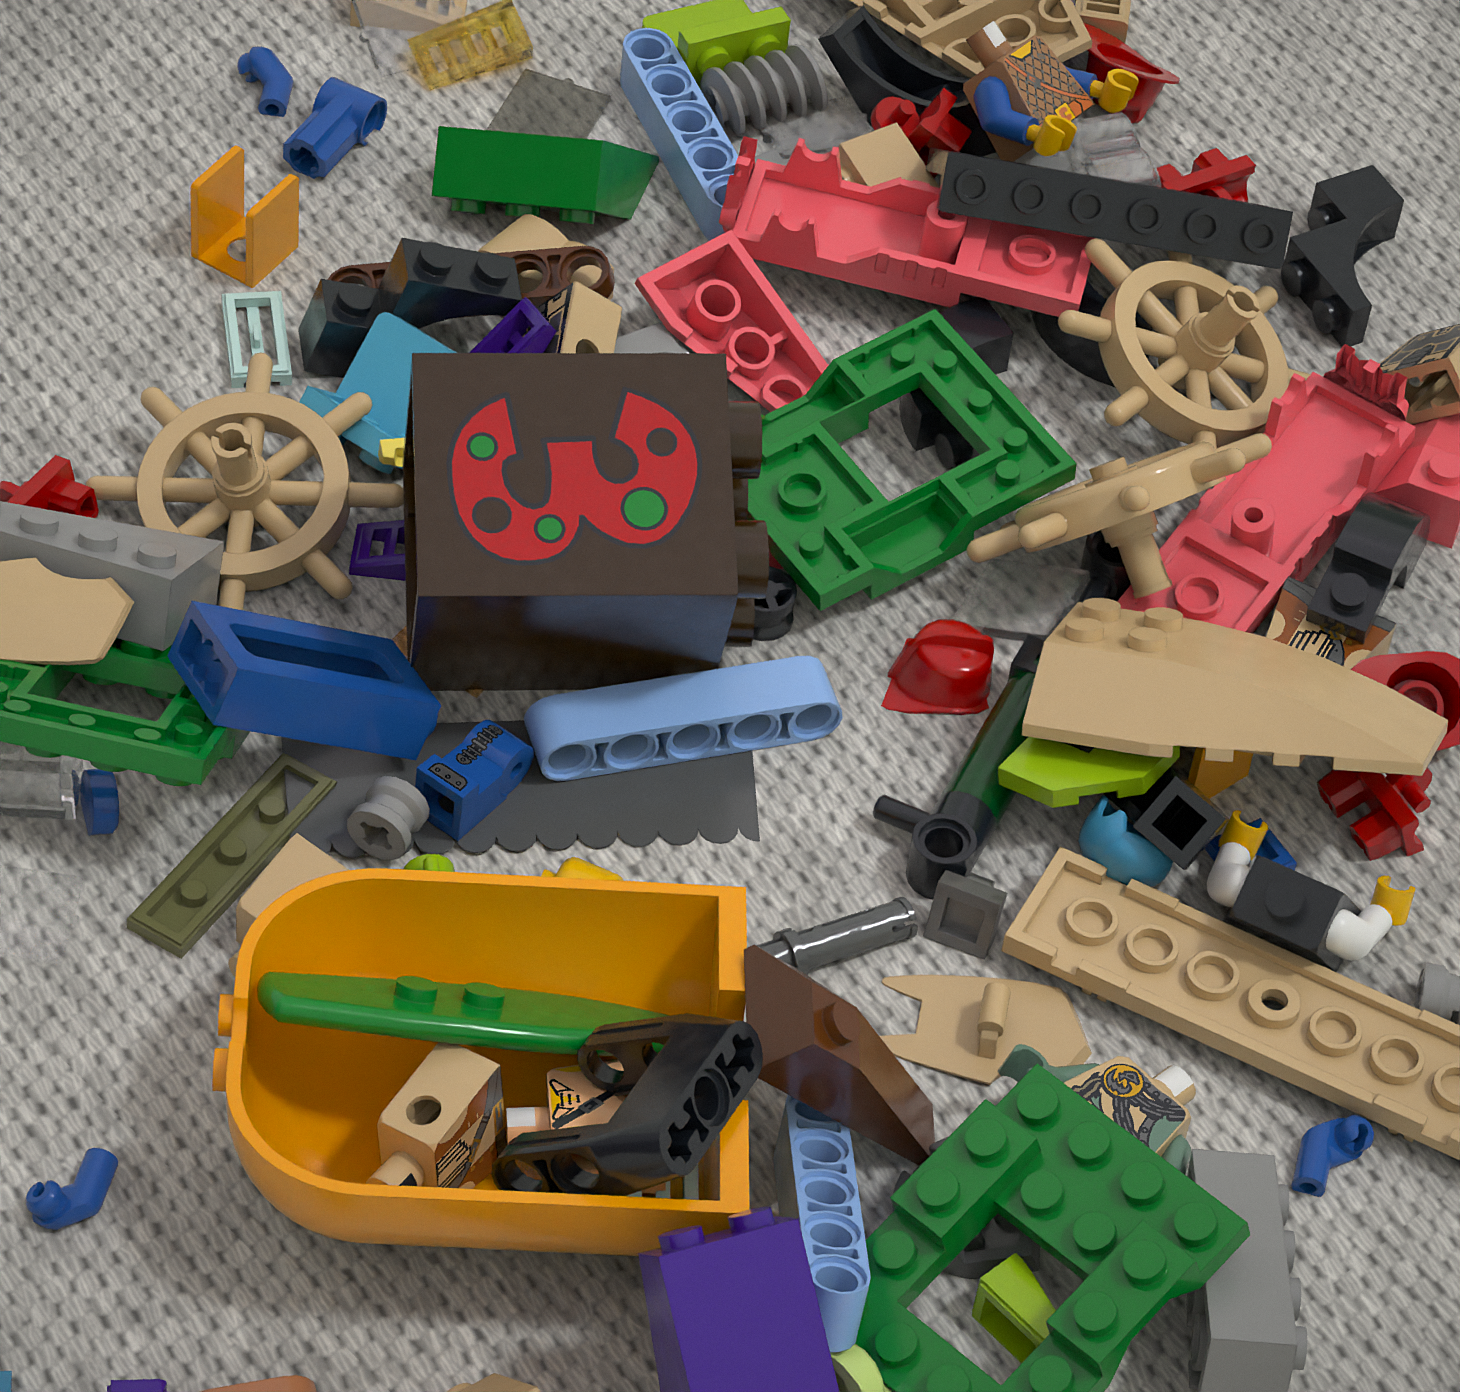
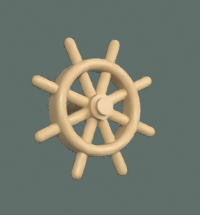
(1190, 349)
(228, 442)
(1122, 505)

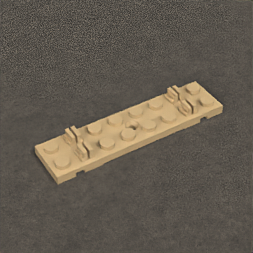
(1211, 984)

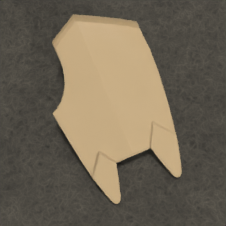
(57, 616)
(976, 1022)

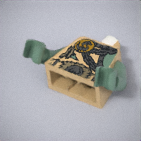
(1124, 1092)

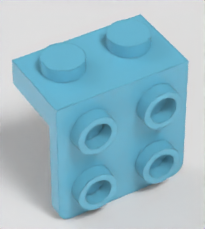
(384, 374)

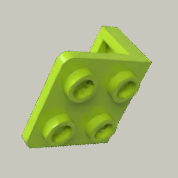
(721, 33)

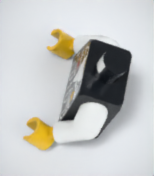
(1294, 908)

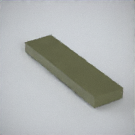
(226, 859)

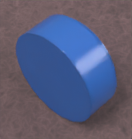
(99, 801)

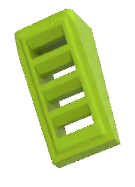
(1013, 1307)

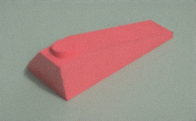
(726, 306)
(1430, 477)

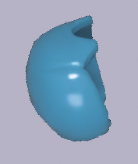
(1118, 846)

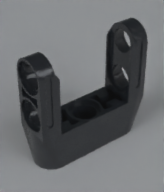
(665, 1122)

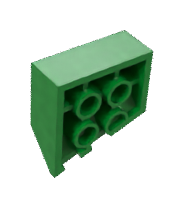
(539, 173)

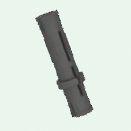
(844, 936)

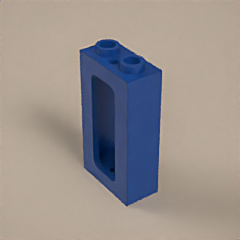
(303, 681)

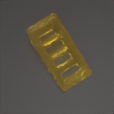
(482, 21)

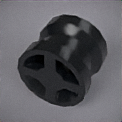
(777, 612)

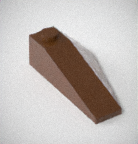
(833, 1058)

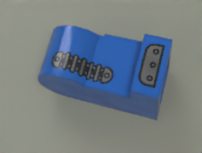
(473, 776)

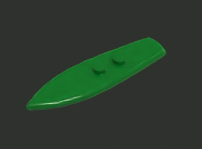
(442, 1011)

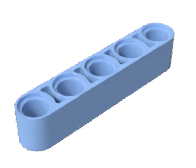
(678, 124)
(682, 718)
(821, 1189)

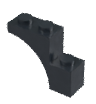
(880, 69)
(1344, 222)
(420, 286)

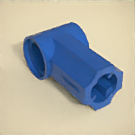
(337, 122)

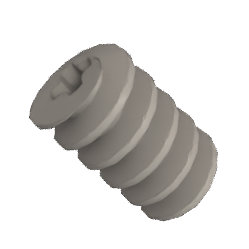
(764, 86)

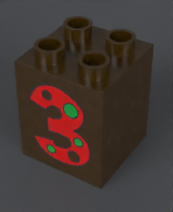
(577, 518)

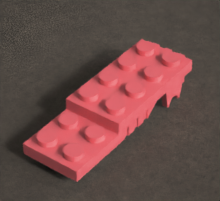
(895, 236)
(1284, 511)

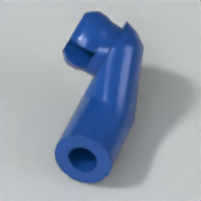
(276, 79)
(1328, 1147)
(62, 1206)

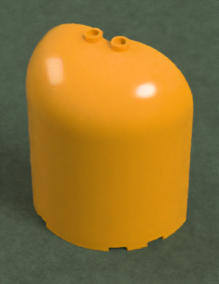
(311, 1096)

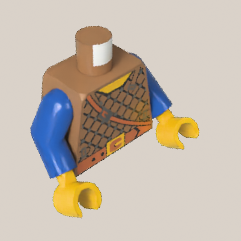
(1032, 98)

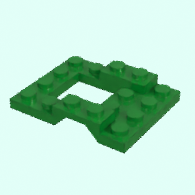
(828, 517)
(174, 748)
(1078, 1192)

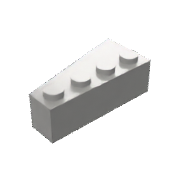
(153, 566)
(1250, 1305)

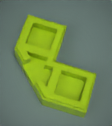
(1061, 773)

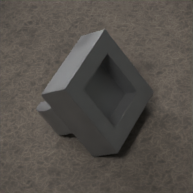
(965, 913)

